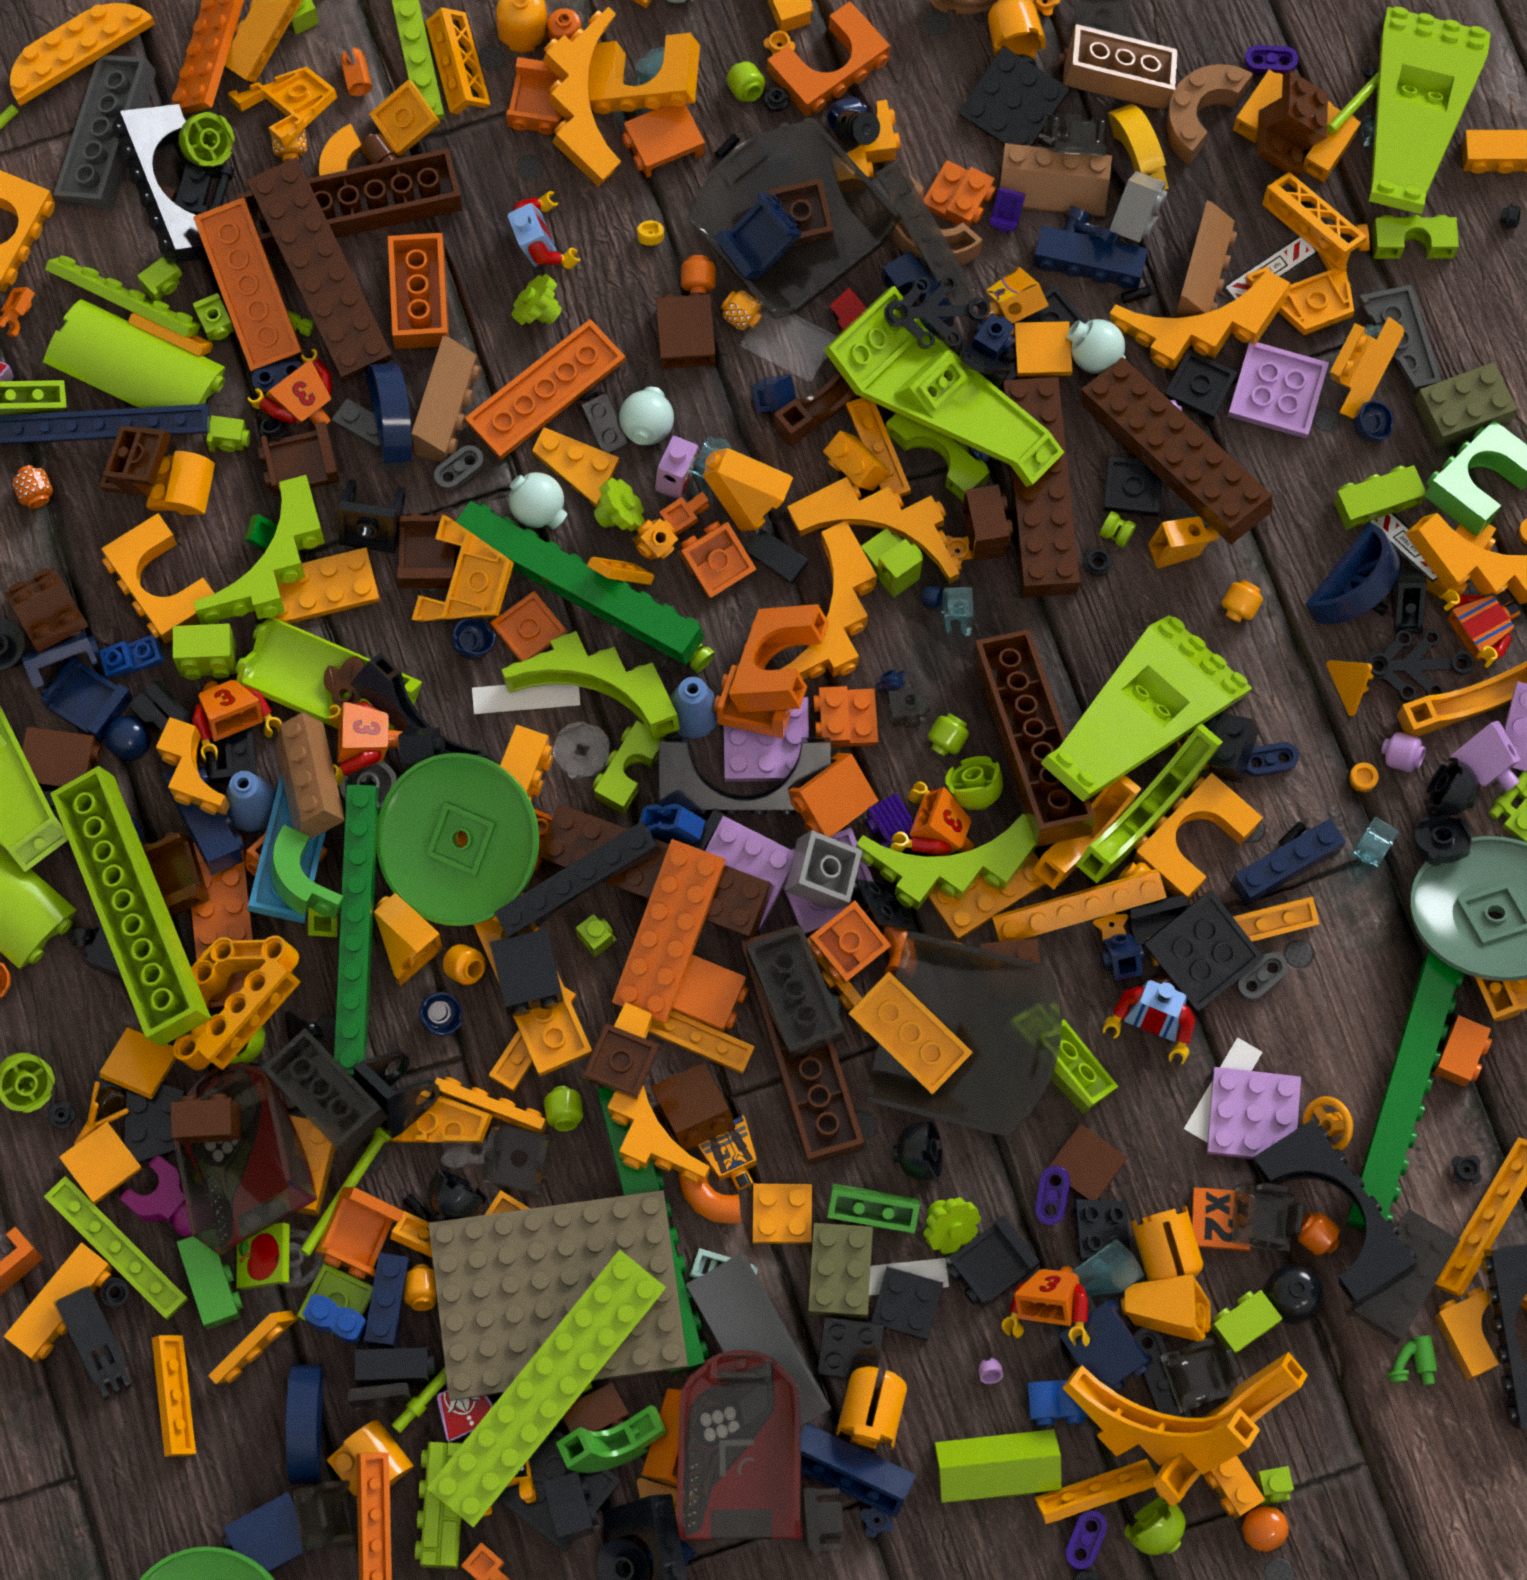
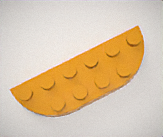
(75, 47)

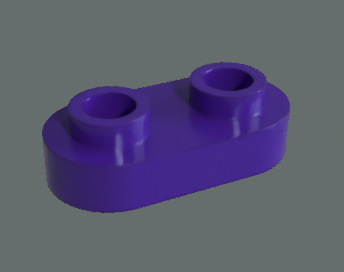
(1270, 59)
(1053, 1195)
(1085, 1540)

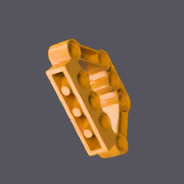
(244, 1010)

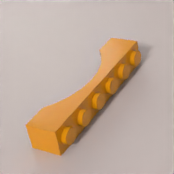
(1452, 707)

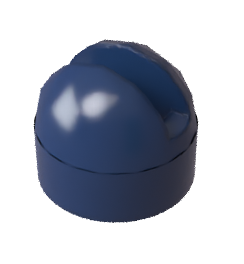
(931, 596)

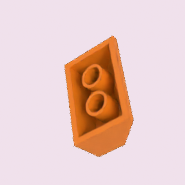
(663, 1453)

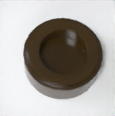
(110, 1101)

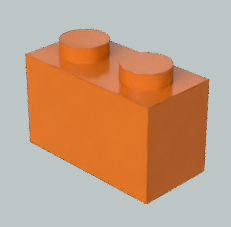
(1462, 1051)

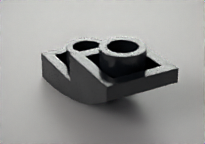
(777, 556)

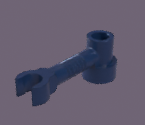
(1077, 223)

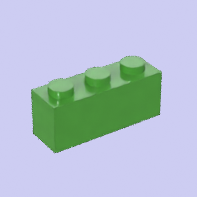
(873, 1208)
(210, 1283)

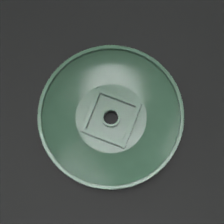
(1454, 903)

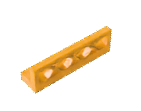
(451, 60)
(1307, 221)

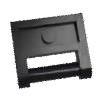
(196, 186)
(239, 757)

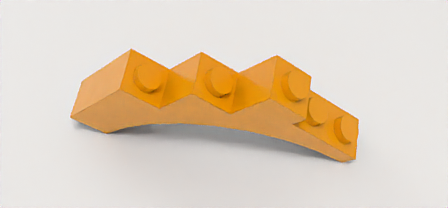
(570, 98)
(1206, 332)
(881, 511)
(1457, 560)
(850, 576)
(646, 1136)
(1254, 1398)
(1163, 1436)

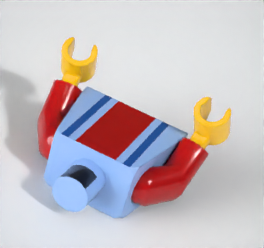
(534, 235)
(1157, 1010)

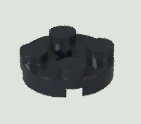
(1440, 851)

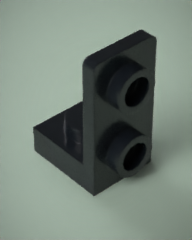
(602, 420)

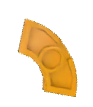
(339, 151)

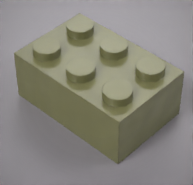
(1463, 404)
(840, 1271)

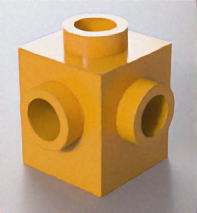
(647, 542)

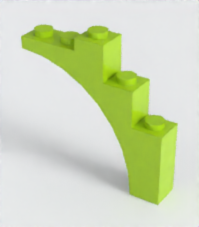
(280, 564)
(603, 672)
(1141, 817)
(956, 873)

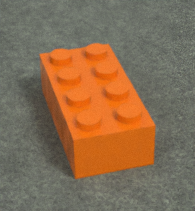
(418, 290)

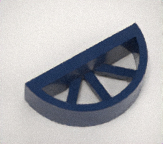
(390, 411)
(1338, 598)
(304, 1423)

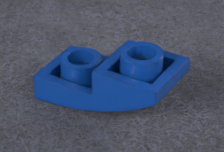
(131, 657)

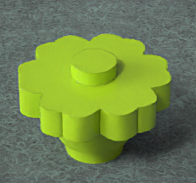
(537, 302)
(619, 506)
(951, 1224)

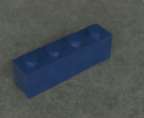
(1090, 257)
(209, 832)
(1287, 862)
(854, 1471)

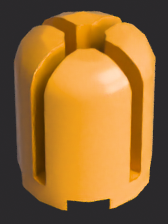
(1168, 1245)
(887, 1410)

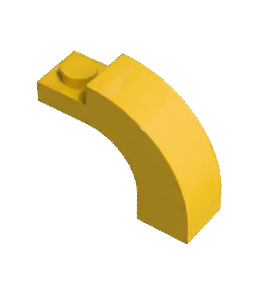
(1139, 139)

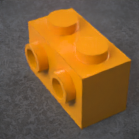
(856, 461)
(1235, 1487)

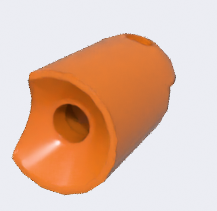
(356, 75)

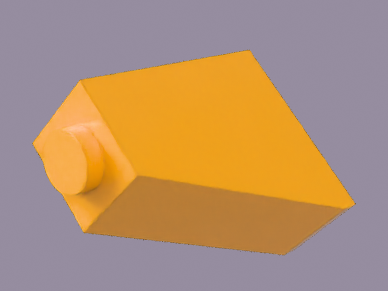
(745, 486)
(406, 937)
(1169, 1306)

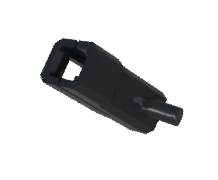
(157, 709)

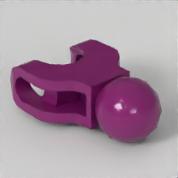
(165, 1202)

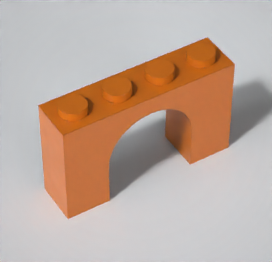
(814, 89)
(770, 633)

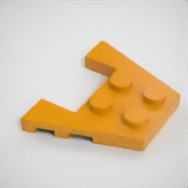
(296, 94)
(1316, 300)
(477, 580)

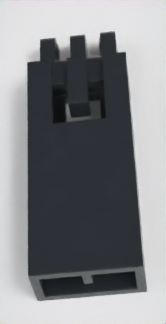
(89, 1332)

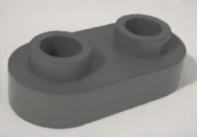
(456, 467)
(1261, 977)

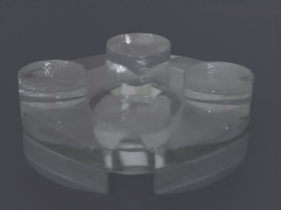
(576, 765)

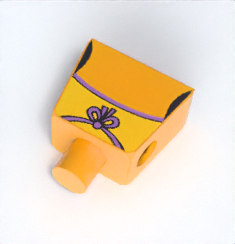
(1015, 296)

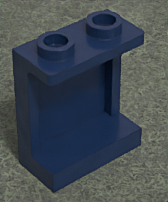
(759, 237)
(61, 650)
(85, 698)
(1111, 1350)
(267, 1534)

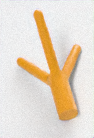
(91, 1125)

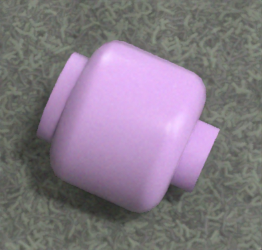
(1403, 752)

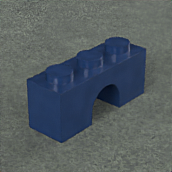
(903, 272)
(386, 1301)

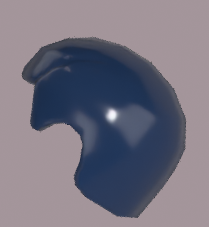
(1373, 421)
(472, 638)
(127, 738)
(440, 1014)

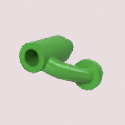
(1424, 1358)

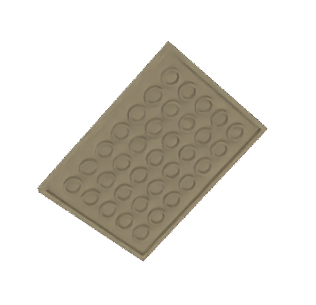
(520, 1272)

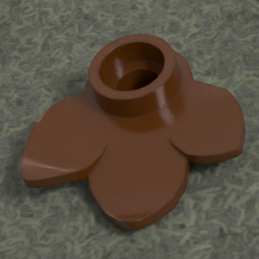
(338, 681)

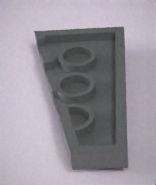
(1414, 351)

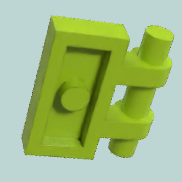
(1517, 821)

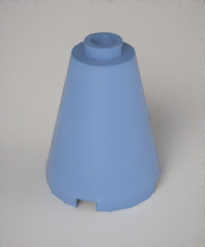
(694, 708)
(250, 801)

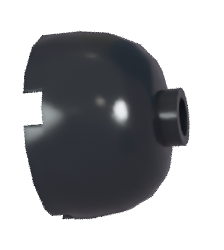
(1453, 788)
(918, 1151)
(454, 1197)
(1294, 1293)

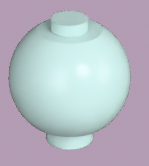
(1096, 345)
(646, 416)
(537, 500)

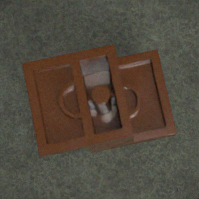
(1292, 124)
(135, 460)
(45, 609)

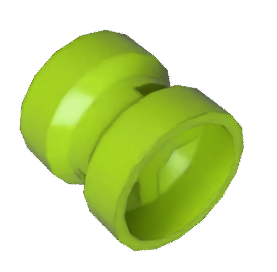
(1112, 526)
(701, 658)

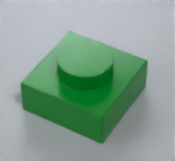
(260, 532)

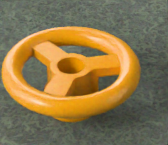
(1340, 1121)

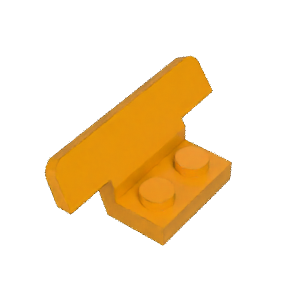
(1364, 363)

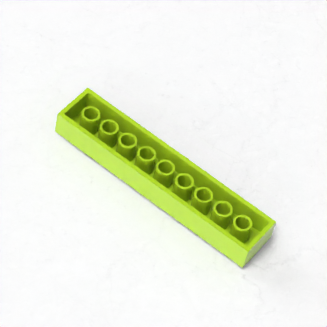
(130, 906)
(546, 1388)

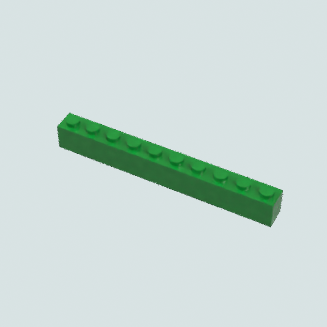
(585, 587)
(356, 926)
(1407, 1085)
(645, 1181)

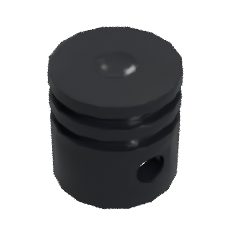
(857, 127)

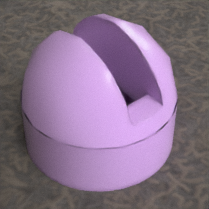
(990, 1371)

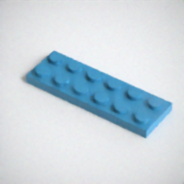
(264, 896)

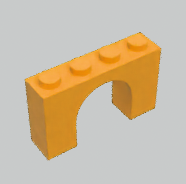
(670, 87)
(1323, 155)
(31, 207)
(129, 557)
(1210, 802)
(1464, 1334)

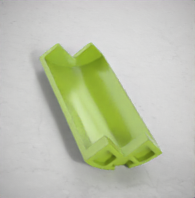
(130, 361)
(291, 668)
(28, 912)

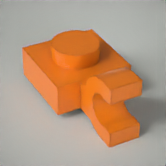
(16, 305)
(682, 514)
(484, 1564)

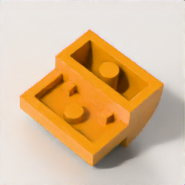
(182, 484)
(1504, 998)
(369, 1439)

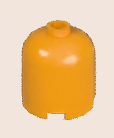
(521, 24)
(1016, 27)

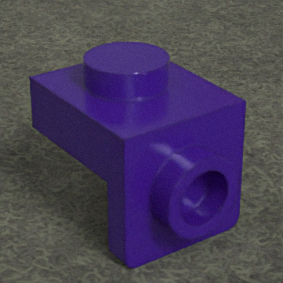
(1007, 210)

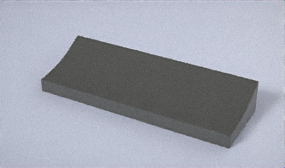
(94, 157)
(747, 1320)

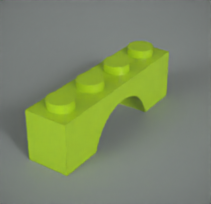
(963, 469)

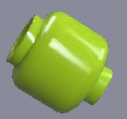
(745, 81)
(948, 734)
(563, 1108)

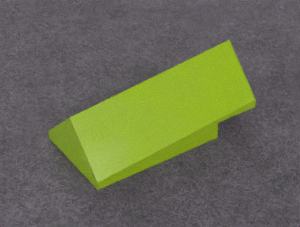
(1079, 1072)
(998, 1466)

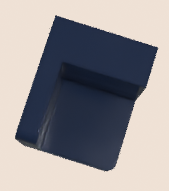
(773, 393)

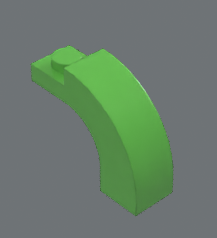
(291, 881)
(607, 1449)

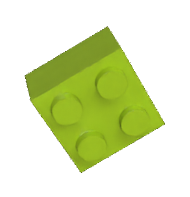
(204, 651)

